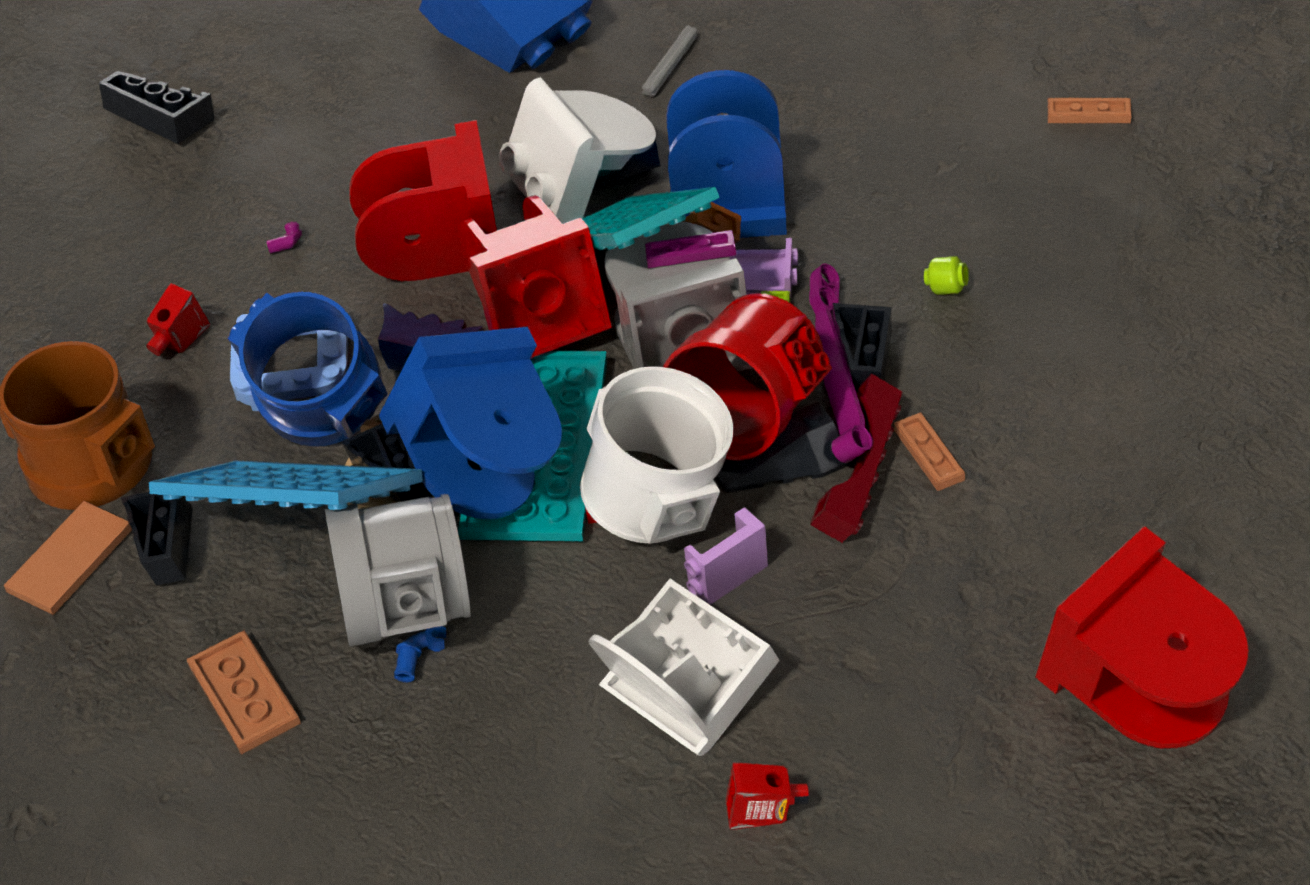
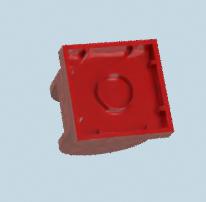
(446, 188)
(538, 277)
(1146, 648)

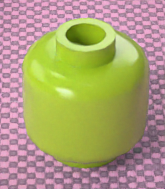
(946, 275)

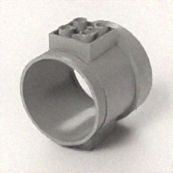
(398, 567)

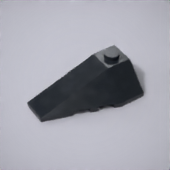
(797, 452)

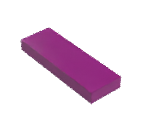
(690, 249)

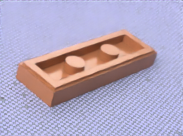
(1089, 110)
(929, 451)

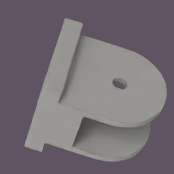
(669, 302)

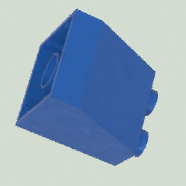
(509, 30)

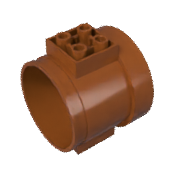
(74, 425)

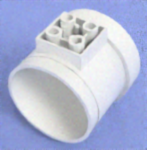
(667, 417)

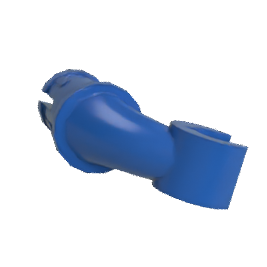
(412, 649)

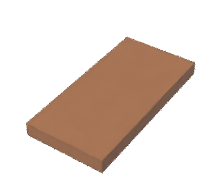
(68, 557)
(243, 692)

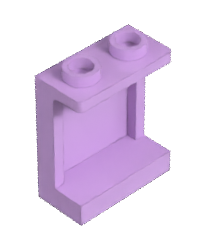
(769, 268)
(728, 562)

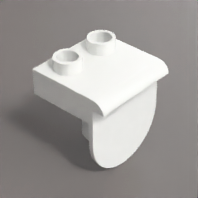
(566, 140)
(685, 667)

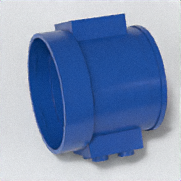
(324, 418)

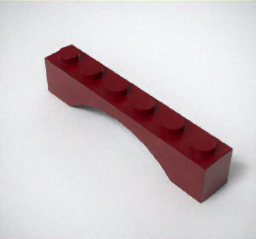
(841, 507)

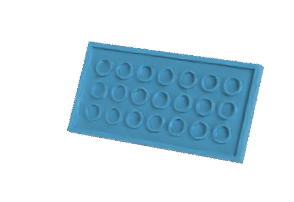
(287, 484)

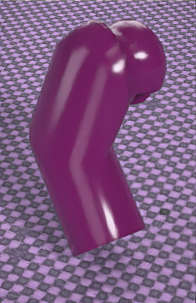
(287, 241)

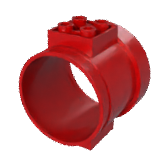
(778, 345)

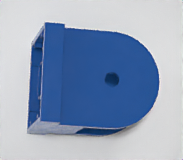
(729, 151)
(476, 403)

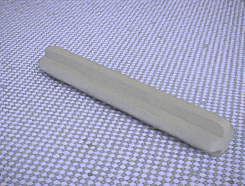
(669, 61)

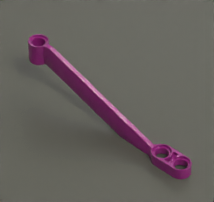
(853, 437)

